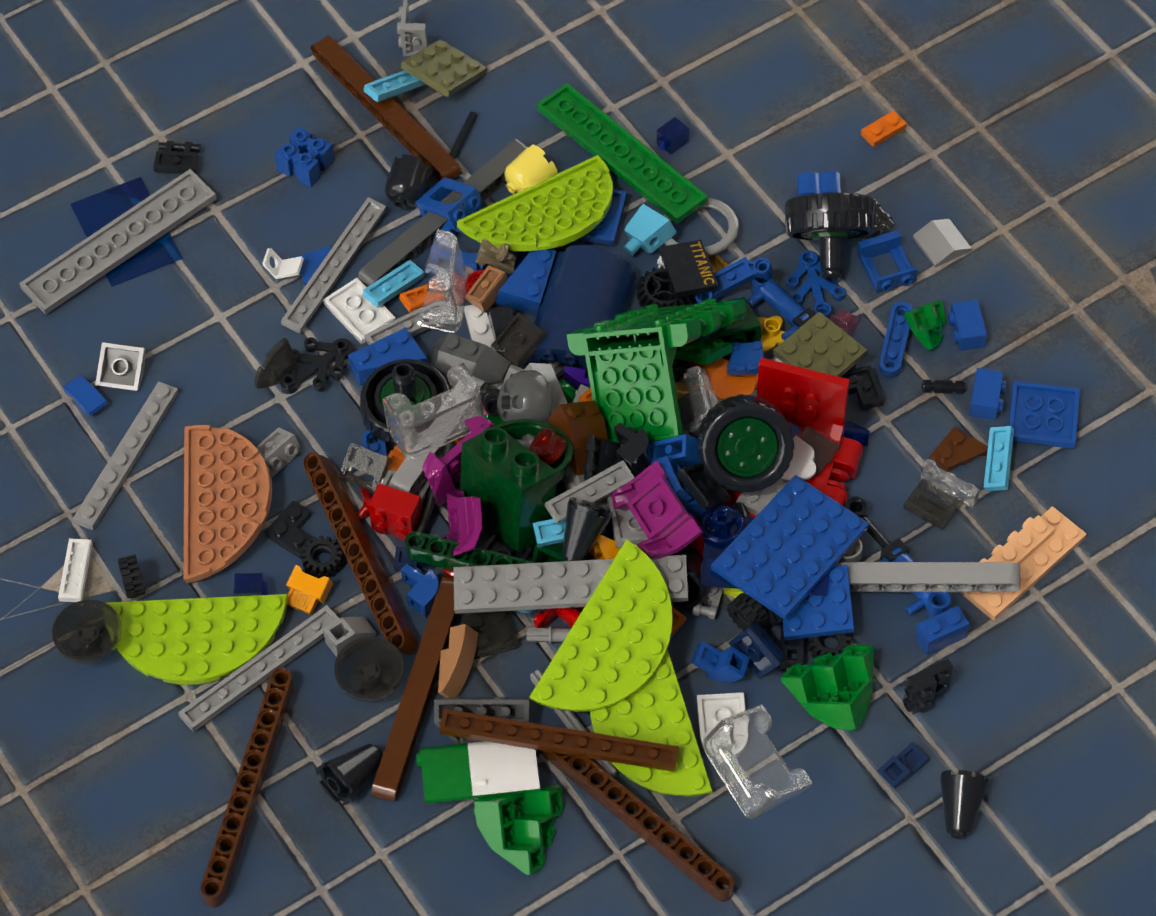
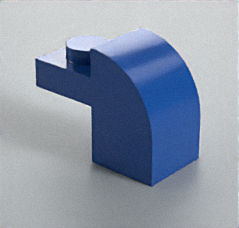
(423, 589)
(720, 666)

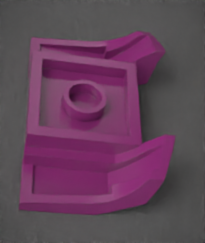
(446, 471)
(657, 512)
(464, 521)

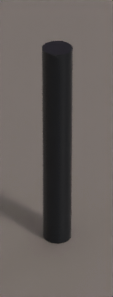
(463, 134)

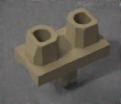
(496, 256)

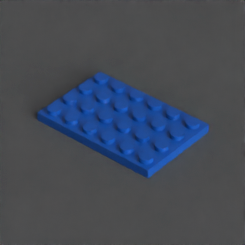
(789, 547)

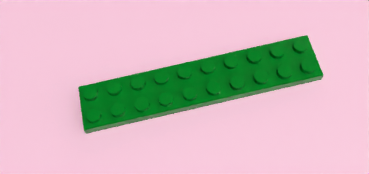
(622, 153)

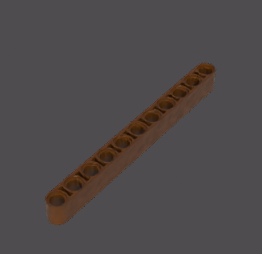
(387, 111)
(360, 553)
(416, 695)
(247, 795)
(645, 817)

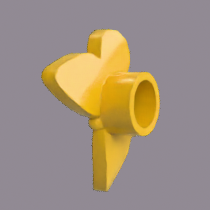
(771, 332)

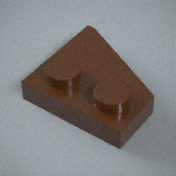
(957, 450)

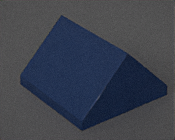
(760, 648)

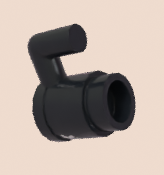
(490, 401)

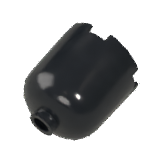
(407, 181)

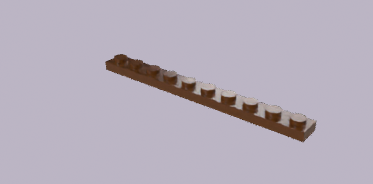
(559, 740)

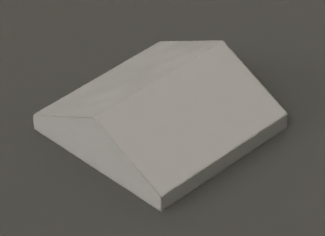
(941, 241)
(120, 367)

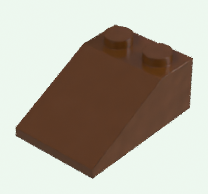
(578, 422)

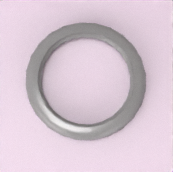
(733, 224)

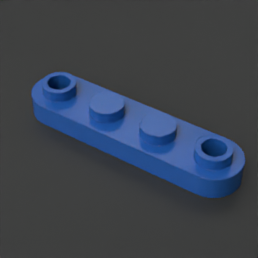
(895, 340)

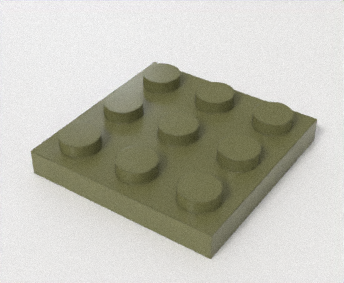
(444, 68)
(821, 347)

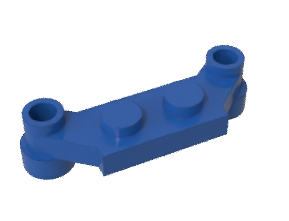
(737, 275)

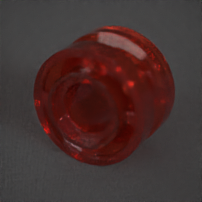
(548, 445)

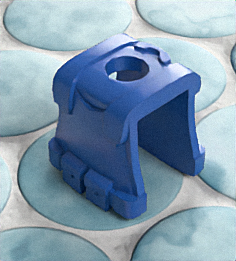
(745, 358)

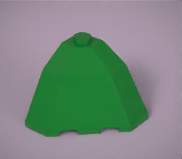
(835, 686)
(520, 825)

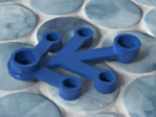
(814, 282)

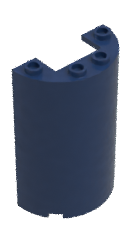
(582, 289)

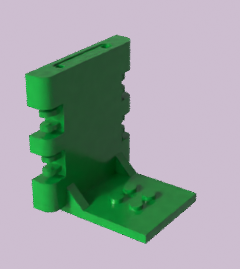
(634, 357)

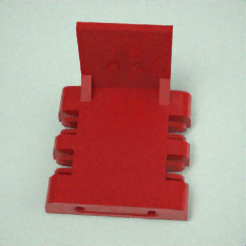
(816, 402)

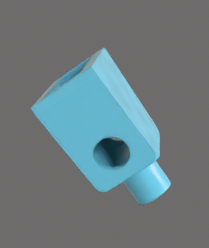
(647, 230)

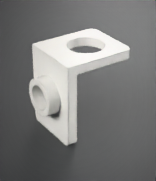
(282, 268)

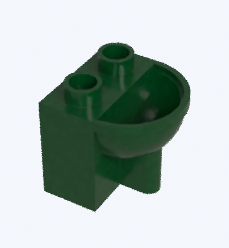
(512, 479)

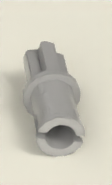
(547, 634)

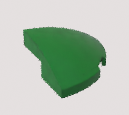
(927, 323)

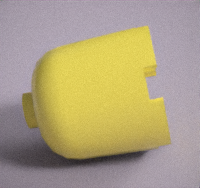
(528, 170)

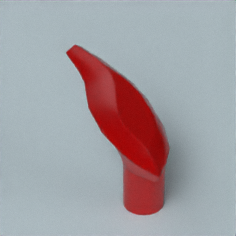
(366, 497)

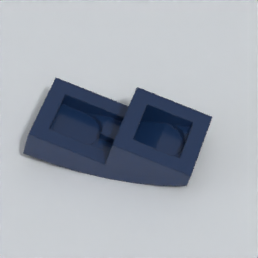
(903, 766)

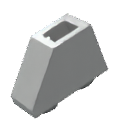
(345, 631)

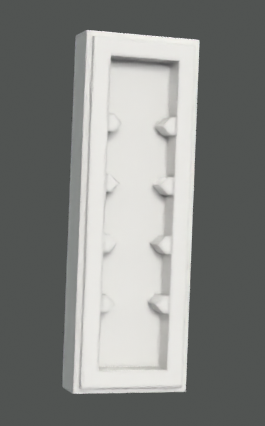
(75, 570)

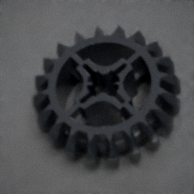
(663, 291)

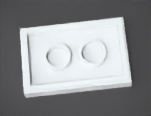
(356, 311)

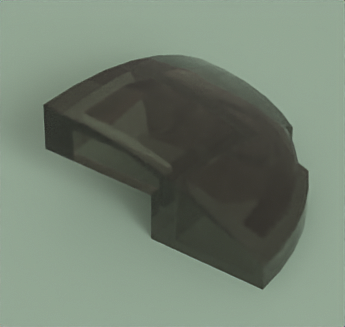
(279, 363)

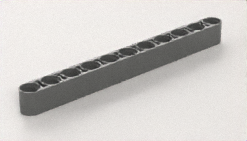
(422, 233)

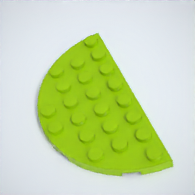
(548, 212)
(197, 637)
(614, 640)
(657, 716)

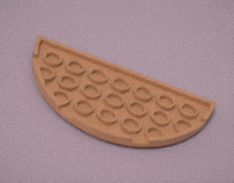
(223, 499)

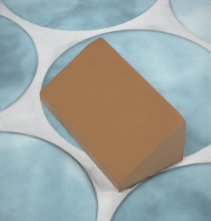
(486, 288)

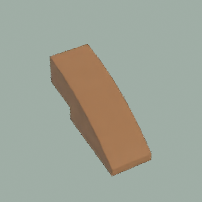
(457, 660)

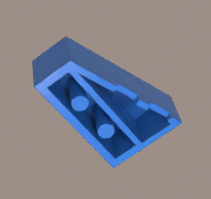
(527, 283)
(391, 348)

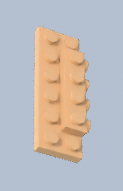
(1037, 551)

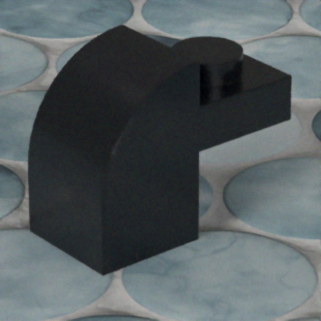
(499, 318)
(635, 448)

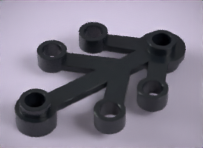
(319, 363)

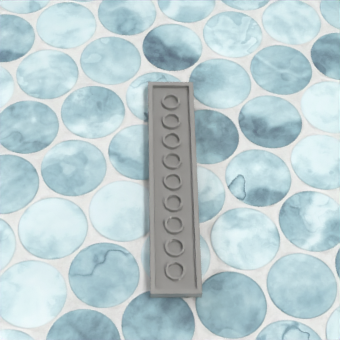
(117, 241)
(548, 584)

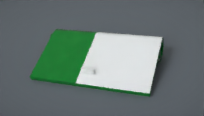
(477, 771)

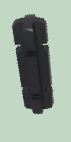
(943, 386)

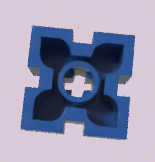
(304, 157)

